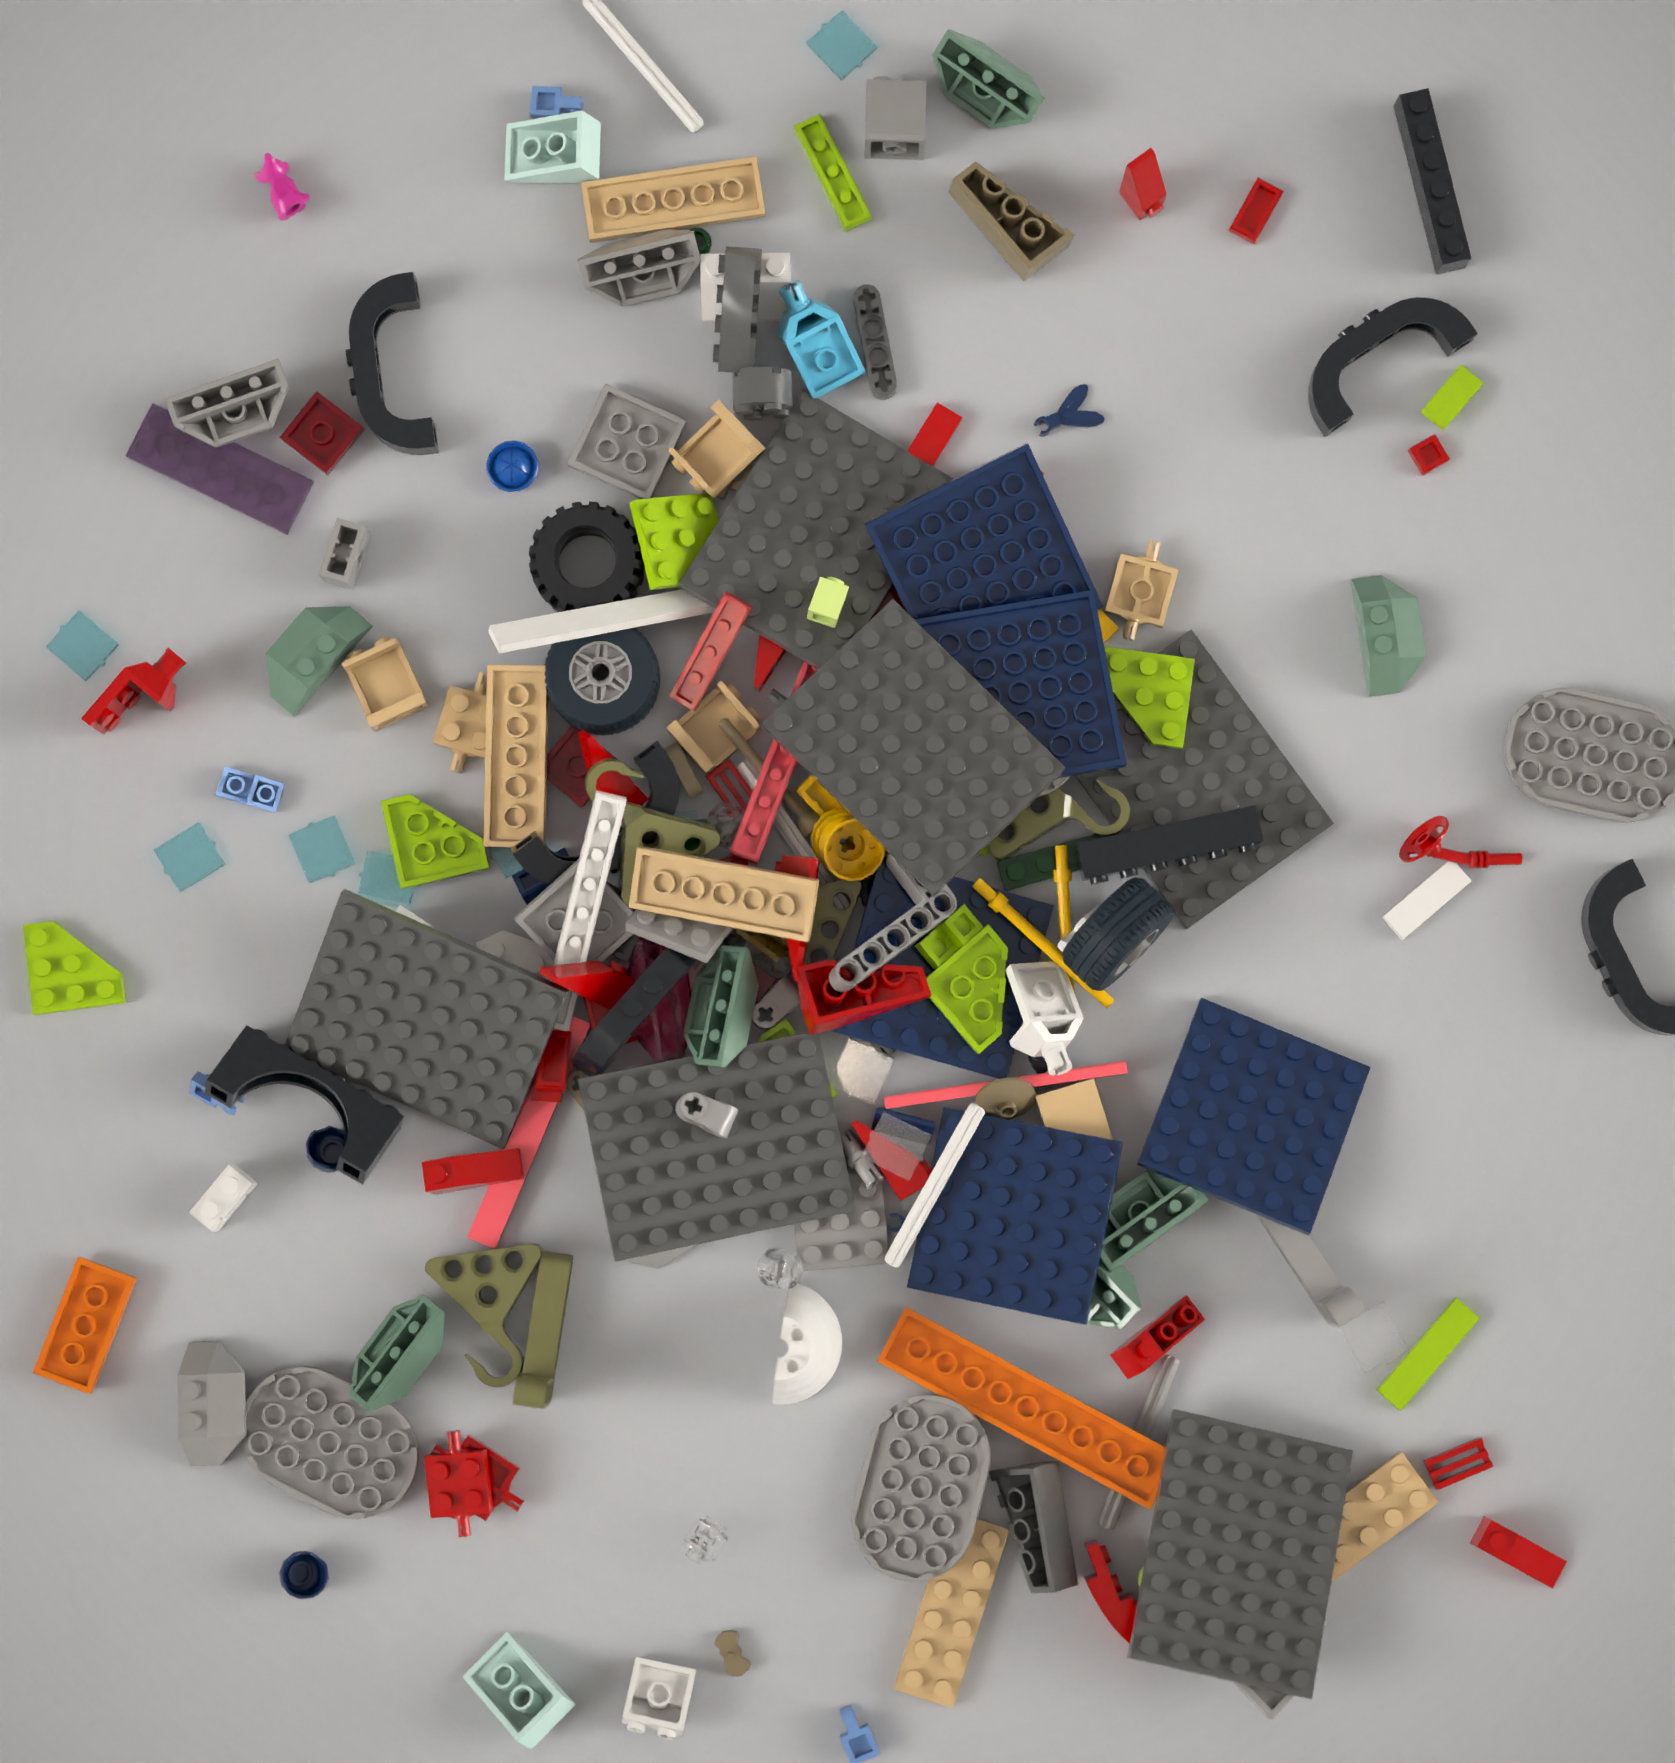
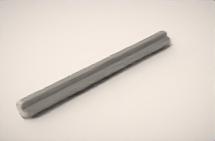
(1145, 1427)

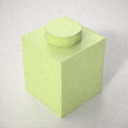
(828, 601)

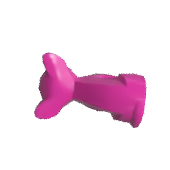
(283, 192)

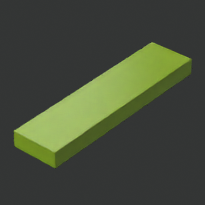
(832, 172)
(1428, 1354)

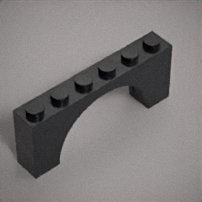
(260, 1061)

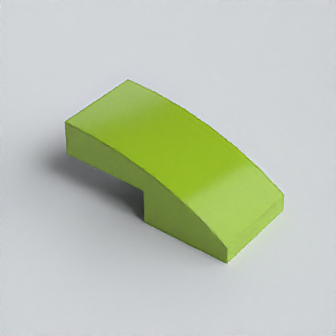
(1452, 397)
(949, 936)

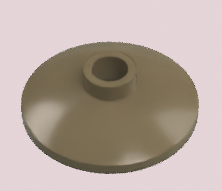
(1006, 1098)

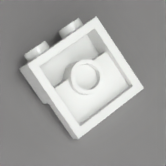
(658, 1698)

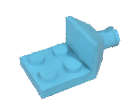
(817, 342)

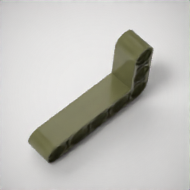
(537, 1380)

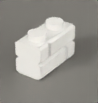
(223, 1198)

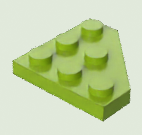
(672, 534)
(1153, 692)
(429, 844)
(67, 972)
(972, 988)

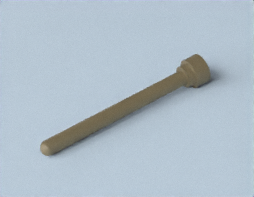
(805, 819)

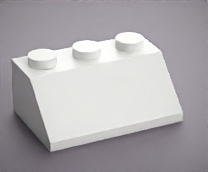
(773, 276)

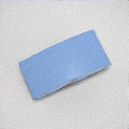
(249, 789)

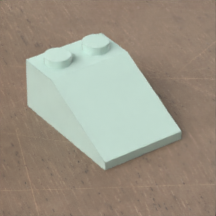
(553, 149)
(518, 1691)

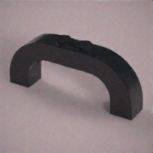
(377, 304)
(1425, 314)
(663, 797)
(1609, 955)
(631, 1011)

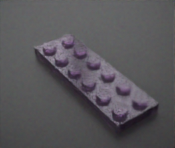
(222, 473)

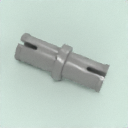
(864, 1168)

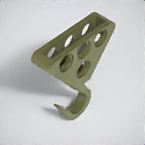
(1061, 807)
(670, 829)
(826, 911)
(491, 1317)

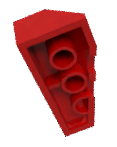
(878, 993)

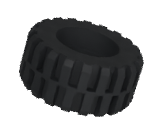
(578, 522)

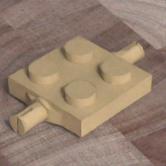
(1141, 590)
(463, 723)

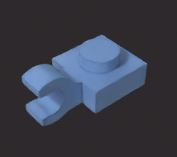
(550, 102)
(197, 1089)
(858, 1740)

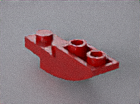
(1105, 1589)

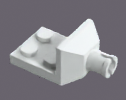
(1048, 1012)

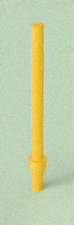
(1062, 876)
(999, 903)

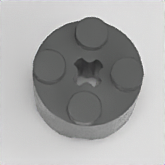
(762, 392)

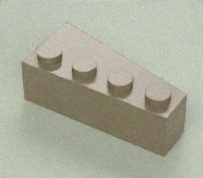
(1008, 221)

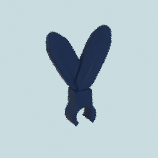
(1069, 415)

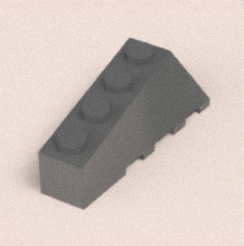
(739, 308)
(1038, 1524)

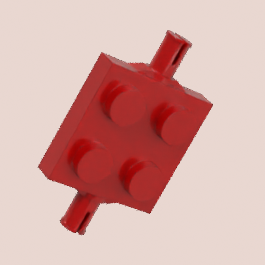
(501, 1474)
(458, 1483)

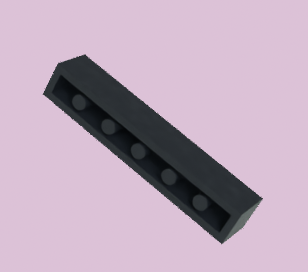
(1432, 181)
(1169, 843)

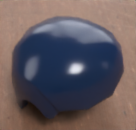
(325, 1148)
(303, 1575)

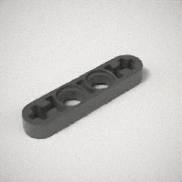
(873, 342)

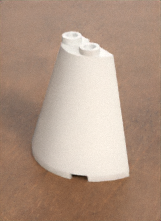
(813, 1346)

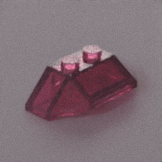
(664, 1028)

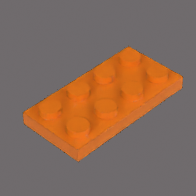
(85, 1325)

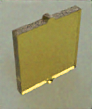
(771, 945)

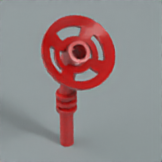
(1426, 841)

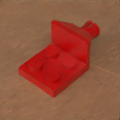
(125, 690)

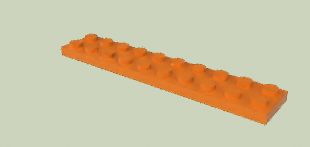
(1025, 1407)

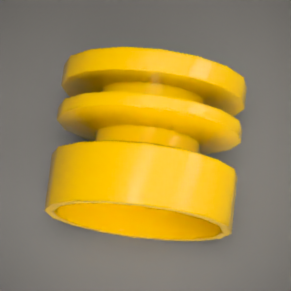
(847, 860)

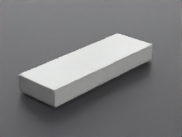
(1426, 899)

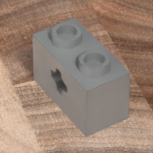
(344, 553)

